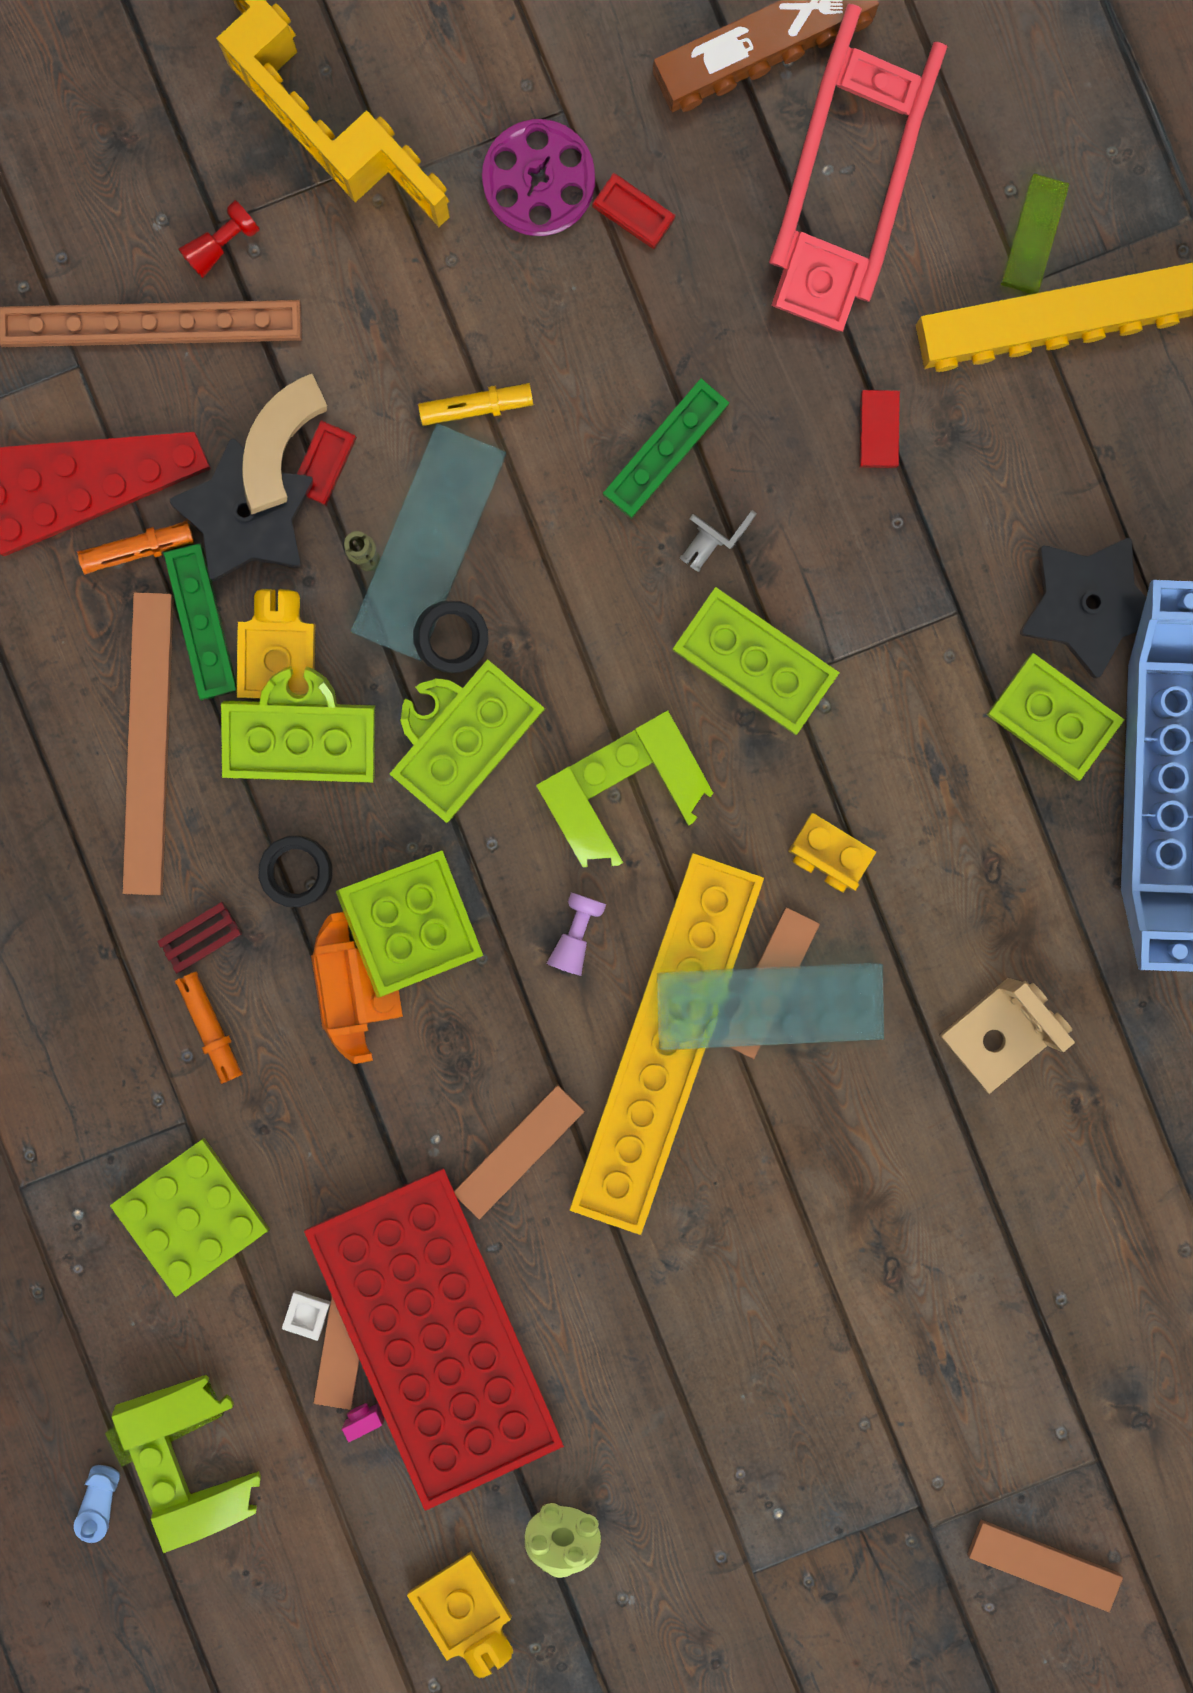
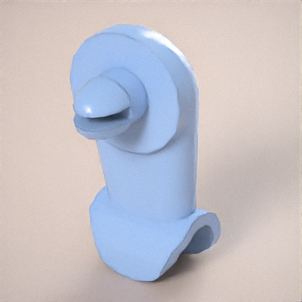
(95, 1509)

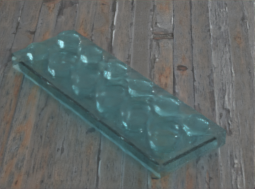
(770, 1006)

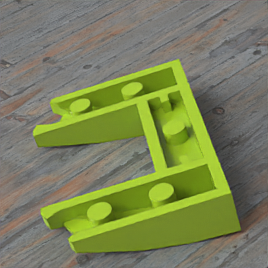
(650, 743)
(144, 1431)

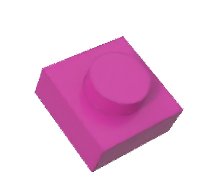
(362, 1421)

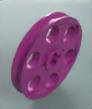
(532, 161)

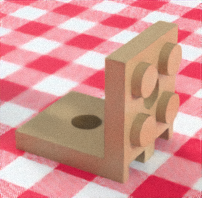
(1024, 1023)

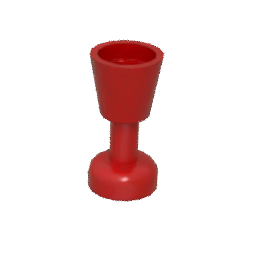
(207, 249)

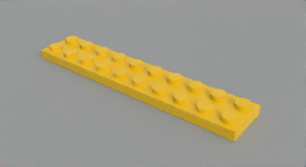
(654, 1082)

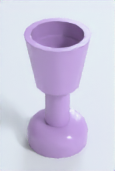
(571, 948)

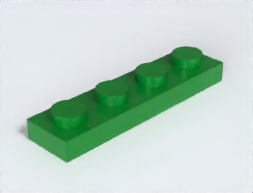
(666, 448)
(200, 622)

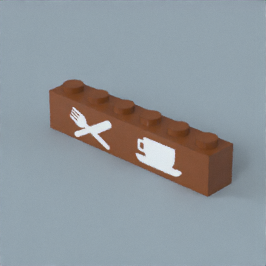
(751, 48)

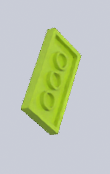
(755, 661)

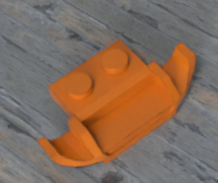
(346, 991)

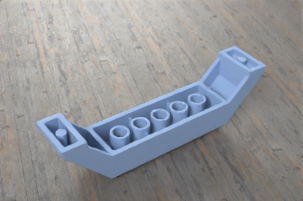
(1160, 782)

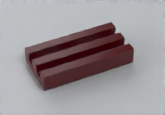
(172, 954)

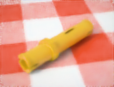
(476, 404)

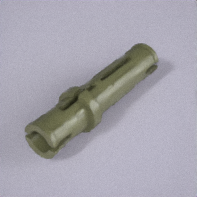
(366, 547)

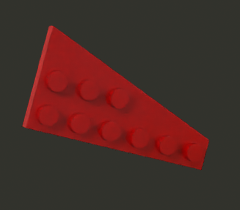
(76, 481)

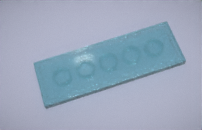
(429, 538)

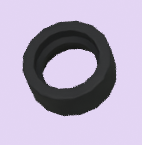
(477, 626)
(266, 871)

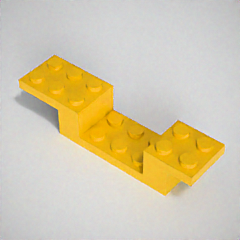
(362, 154)

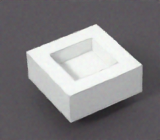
(306, 1315)

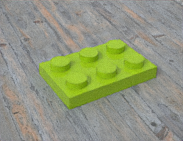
(1055, 717)

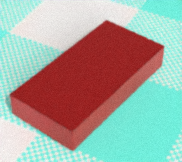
(633, 211)
(879, 429)
(326, 460)

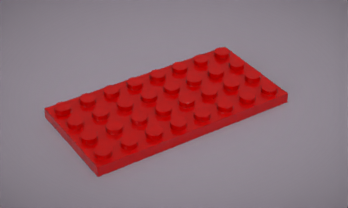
(433, 1338)

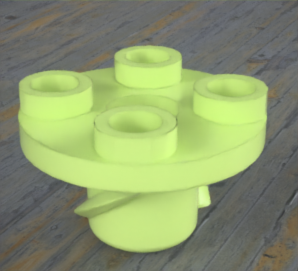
(562, 1540)

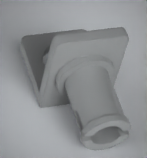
(708, 539)

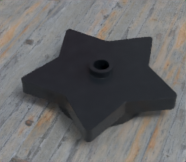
(239, 540)
(1063, 610)

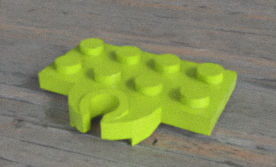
(298, 734)
(462, 737)

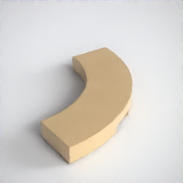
(269, 437)

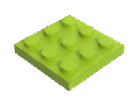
(409, 923)
(190, 1217)

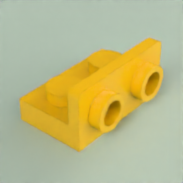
(831, 852)

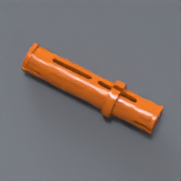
(136, 547)
(209, 1028)

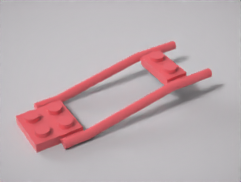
(819, 276)

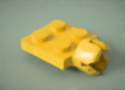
(274, 642)
(465, 1615)

